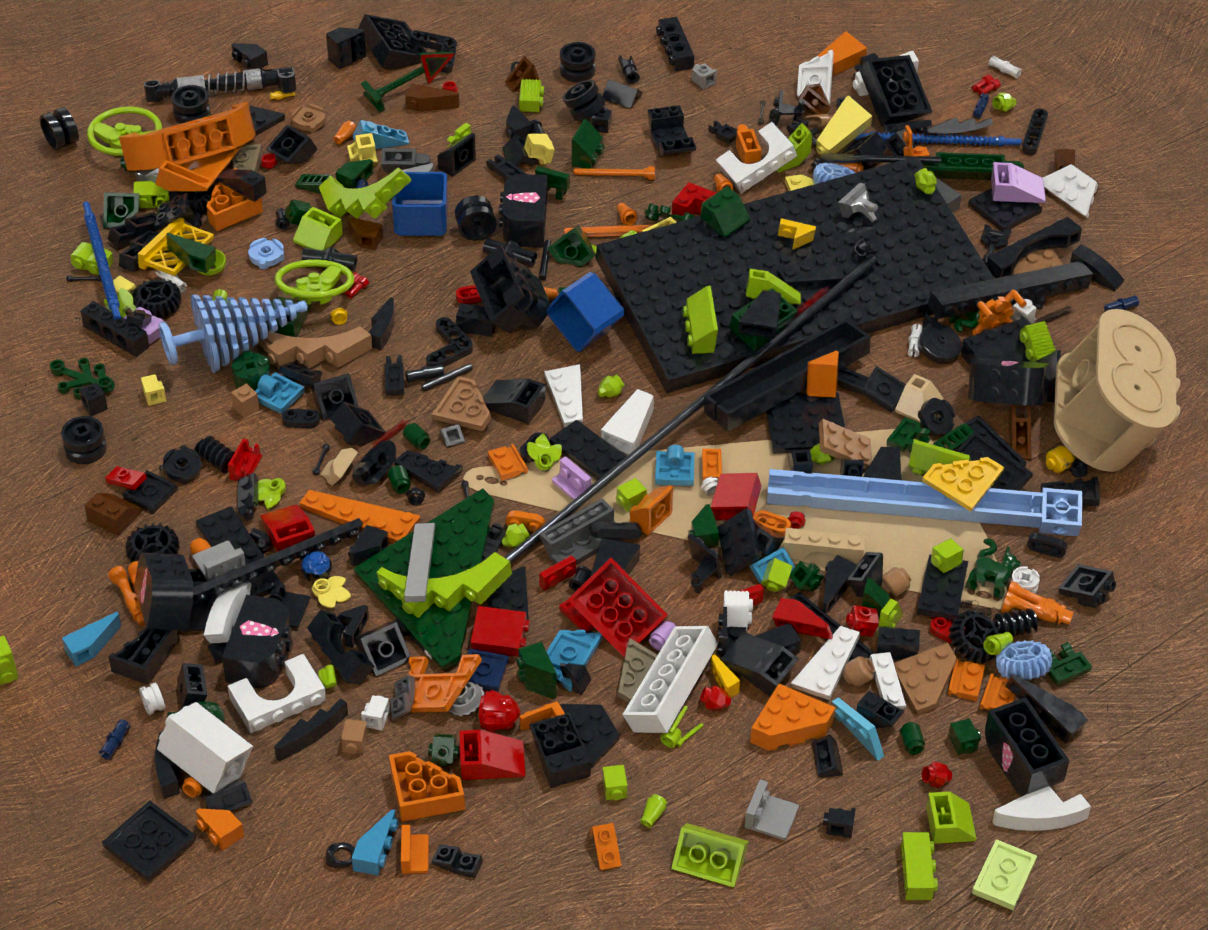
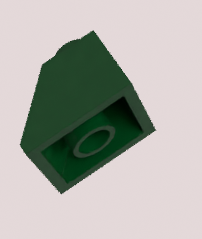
(586, 146)
(724, 212)
(536, 670)

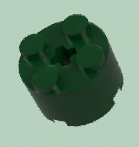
(249, 369)

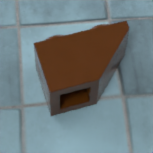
(1064, 158)
(365, 233)

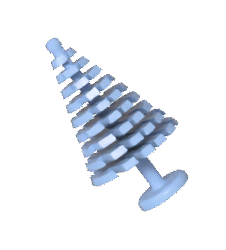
(228, 330)

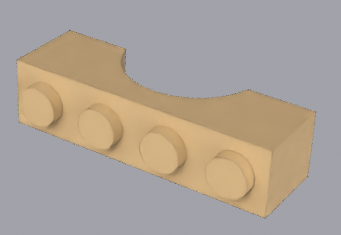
(804, 542)

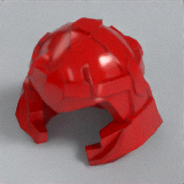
(497, 711)

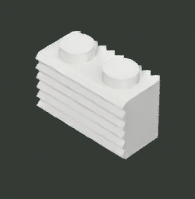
(738, 608)

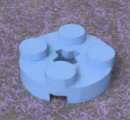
(274, 253)

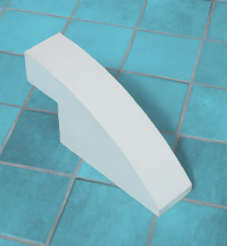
(225, 613)
(1041, 811)

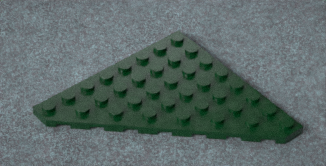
(456, 548)

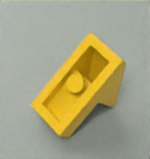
(798, 231)

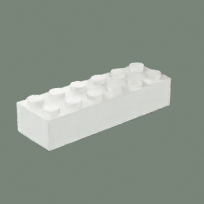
(670, 679)

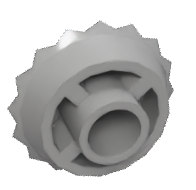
(467, 700)

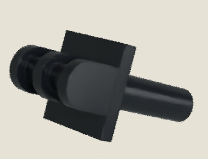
(791, 128)

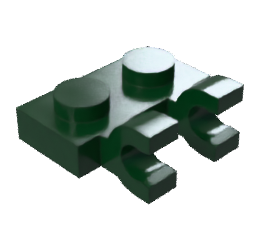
(556, 180)
(905, 433)
(1069, 667)

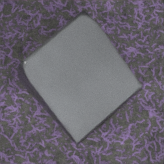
(452, 435)

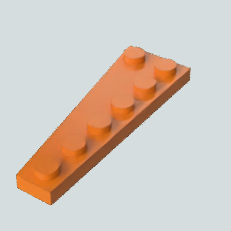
(345, 510)

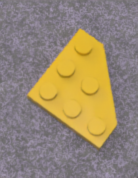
(964, 480)

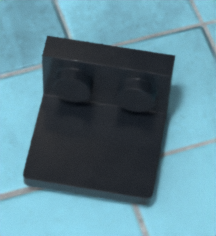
(726, 635)

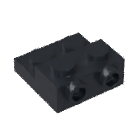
(1088, 585)

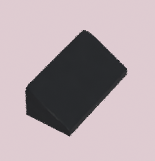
(827, 757)

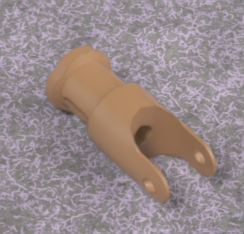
(823, 120)

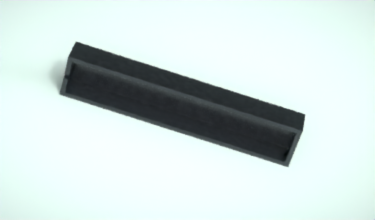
(782, 375)

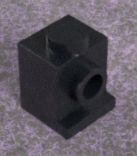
(604, 116)
(839, 822)

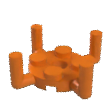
(997, 312)

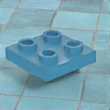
(278, 392)
(674, 467)

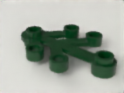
(654, 214)
(58, 369)

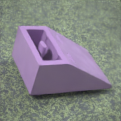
(1016, 184)

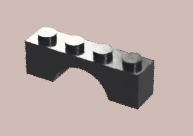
(327, 631)

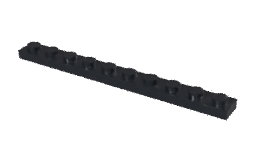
(270, 563)

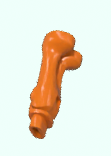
(119, 577)
(1044, 608)

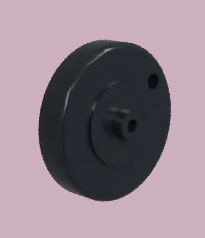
(939, 343)

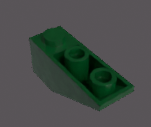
(192, 253)

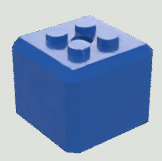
(422, 205)
(585, 311)

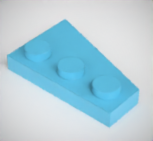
(859, 727)

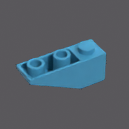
(382, 135)
(89, 641)
(372, 846)

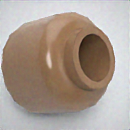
(896, 581)
(859, 671)

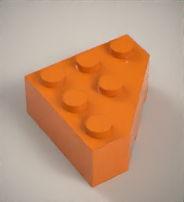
(230, 207)
(791, 719)
(423, 787)

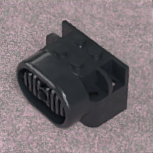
(510, 292)

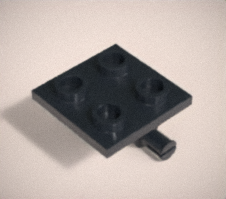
(784, 109)
(176, 209)
(708, 562)

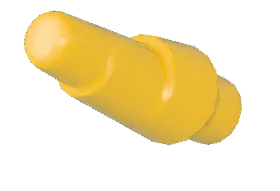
(279, 95)

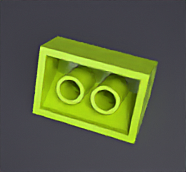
(701, 321)
(925, 455)
(709, 854)

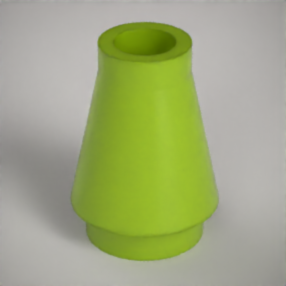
(997, 643)
(653, 810)

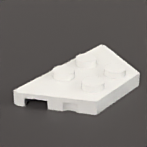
(817, 71)
(1072, 188)

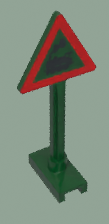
(431, 65)

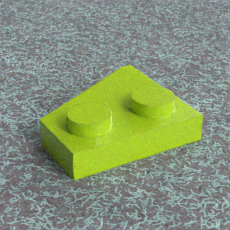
(890, 615)

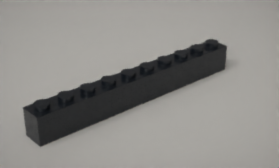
(1029, 285)

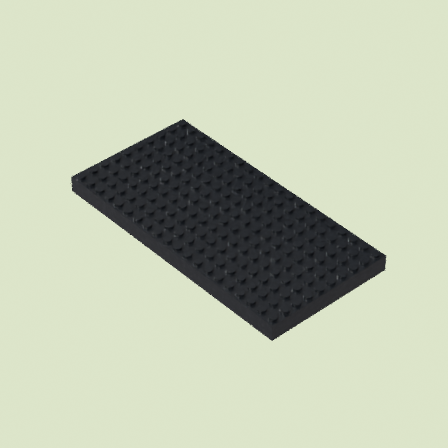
(913, 239)

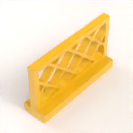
(155, 248)

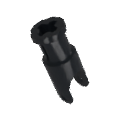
(629, 70)

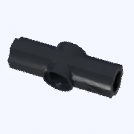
(330, 254)
(523, 256)

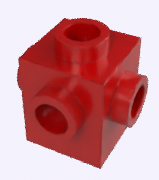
(863, 620)

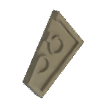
(248, 157)
(634, 669)

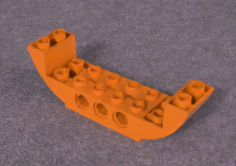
(189, 140)

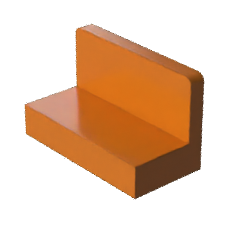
(414, 851)

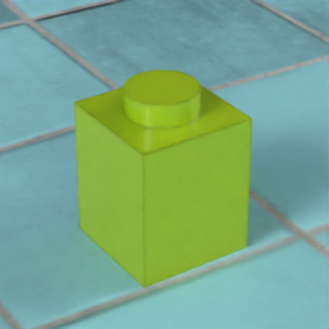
(630, 494)
(947, 555)
(776, 575)
(614, 782)

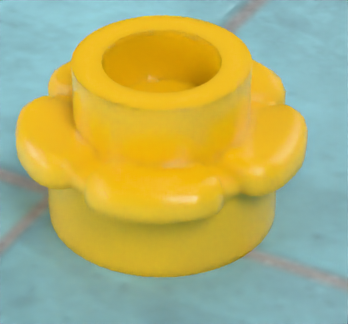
(341, 319)

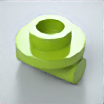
(327, 676)

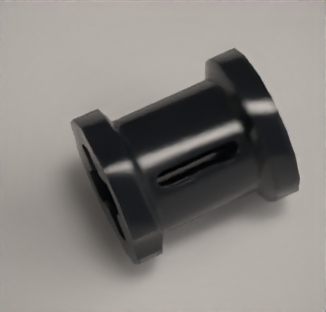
(581, 576)

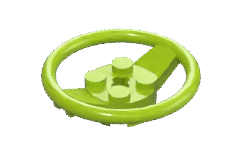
(111, 135)
(315, 286)

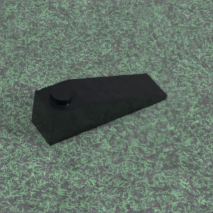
(1053, 711)

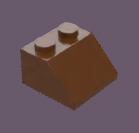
(111, 512)

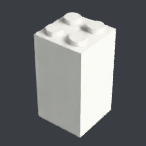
(204, 747)

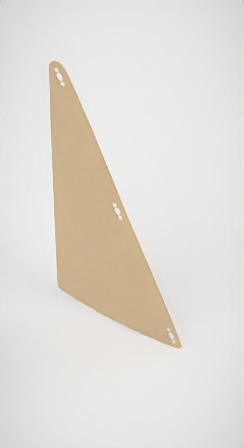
(901, 539)

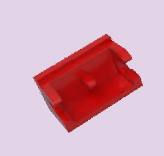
(244, 460)

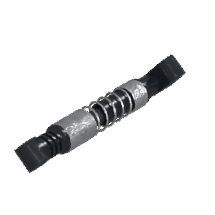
(248, 79)

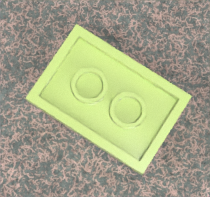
(1004, 874)

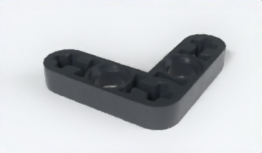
(422, 39)
(454, 344)

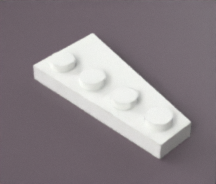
(566, 392)
(826, 667)

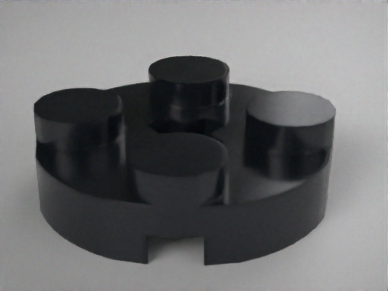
(928, 419)
(182, 473)

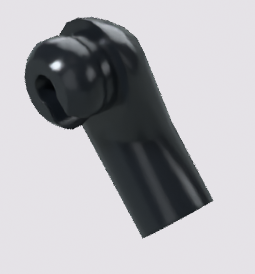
(263, 539)

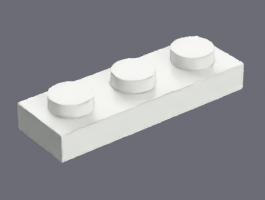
(887, 679)

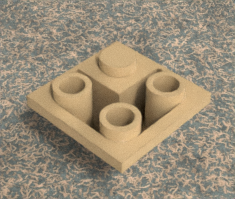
(914, 395)

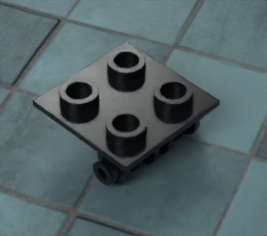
(295, 603)

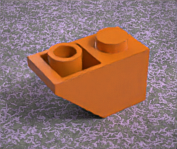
(220, 826)

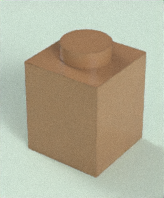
(245, 400)
(354, 736)

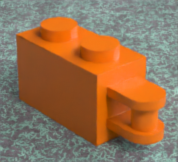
(747, 145)

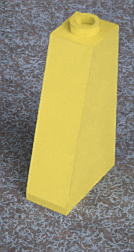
(844, 126)

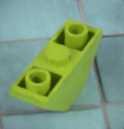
(802, 143)

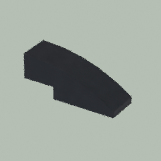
(133, 227)
(129, 258)
(1102, 270)
(382, 324)
(166, 773)

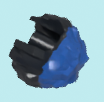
(316, 564)

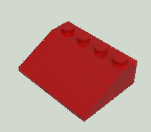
(617, 606)

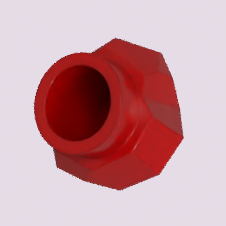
(715, 698)
(936, 774)

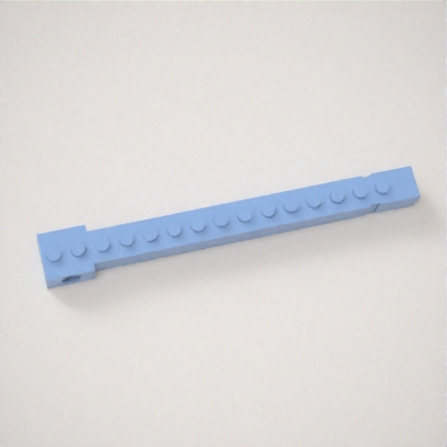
(1050, 511)

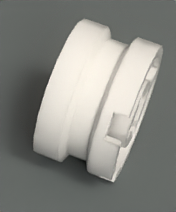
(1026, 578)
(152, 698)

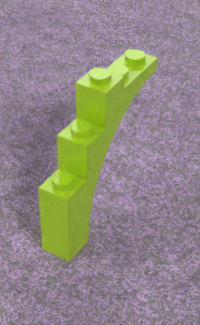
(366, 199)
(448, 591)

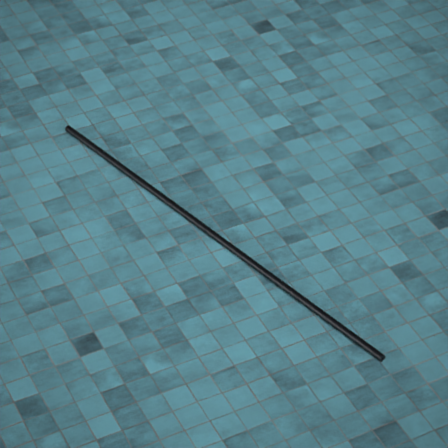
(690, 410)

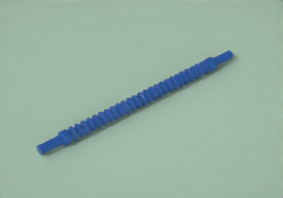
(1000, 141)
(101, 260)

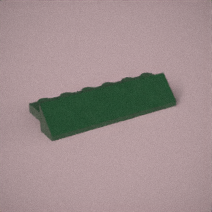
(966, 165)

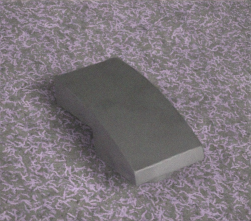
(404, 696)

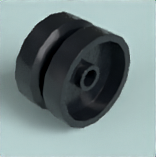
(577, 62)
(583, 100)
(190, 103)
(59, 128)
(475, 218)
(84, 440)

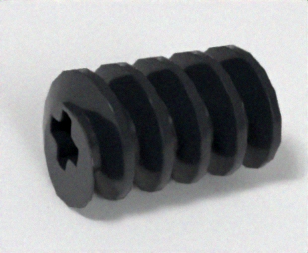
(214, 453)
(1016, 621)

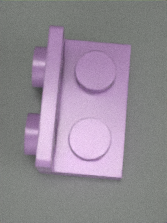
(571, 479)

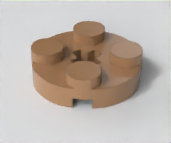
(302, 119)

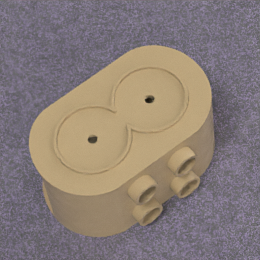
(1115, 391)

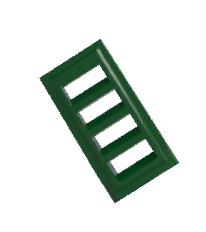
(312, 182)
(962, 431)

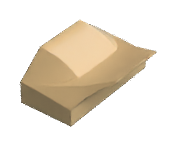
(336, 468)

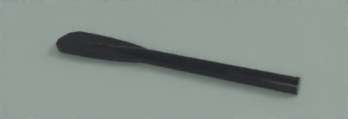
(851, 158)

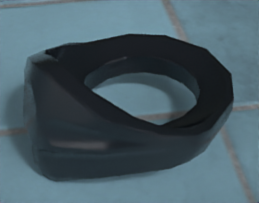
(331, 861)

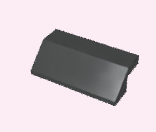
(573, 533)

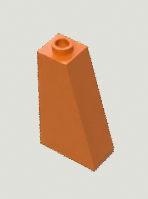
(846, 52)

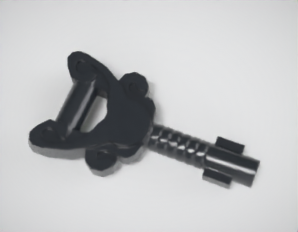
(994, 239)

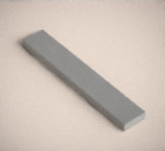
(420, 562)

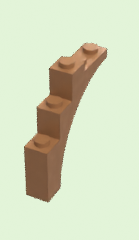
(311, 351)

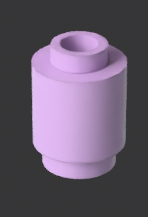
(661, 634)

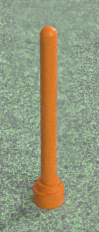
(647, 172)

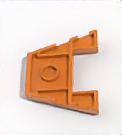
(440, 690)

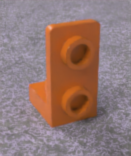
(909, 150)
(545, 712)
(606, 846)

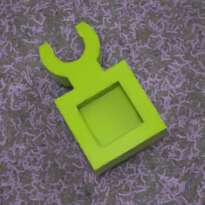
(462, 131)

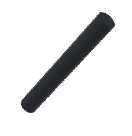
(545, 259)
(446, 377)

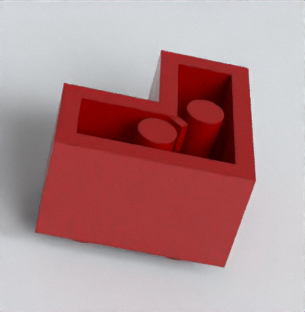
(690, 199)

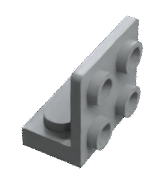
(219, 560)
(770, 814)

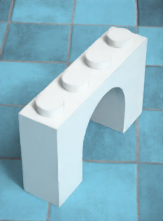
(746, 175)
(259, 712)

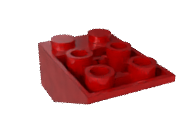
(287, 527)
(490, 756)

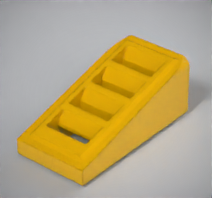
(724, 677)

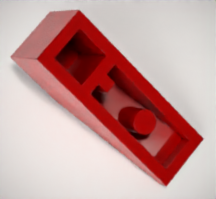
(800, 618)

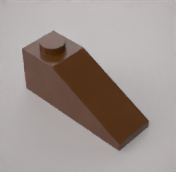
(428, 98)
(1020, 429)

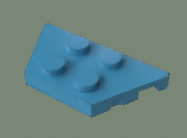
(572, 648)

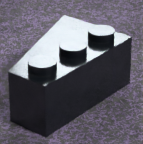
(143, 655)

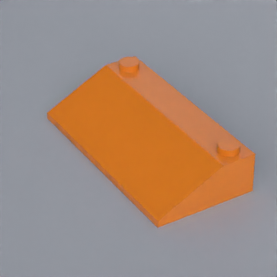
(195, 174)

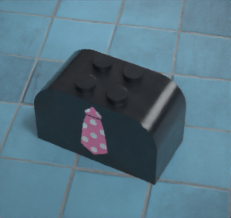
(524, 210)
(1008, 381)
(164, 591)
(258, 642)
(1024, 747)

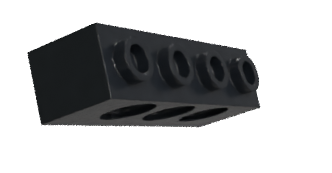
(675, 44)
(118, 331)

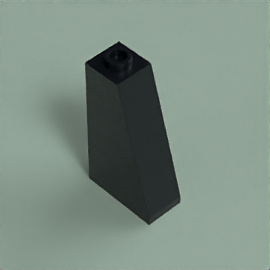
(623, 553)

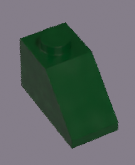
(353, 171)
(705, 527)
(874, 596)

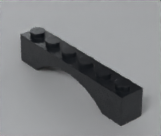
(1060, 234)

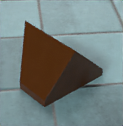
(524, 70)
(815, 99)

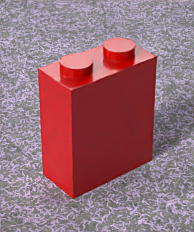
(735, 494)
(499, 631)

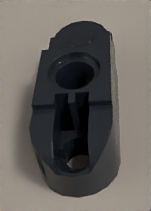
(375, 463)

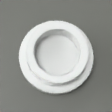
(709, 485)

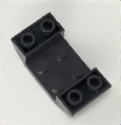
(669, 132)

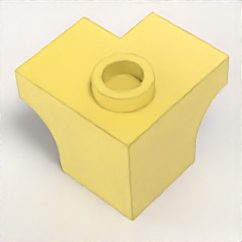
(539, 147)
(363, 148)

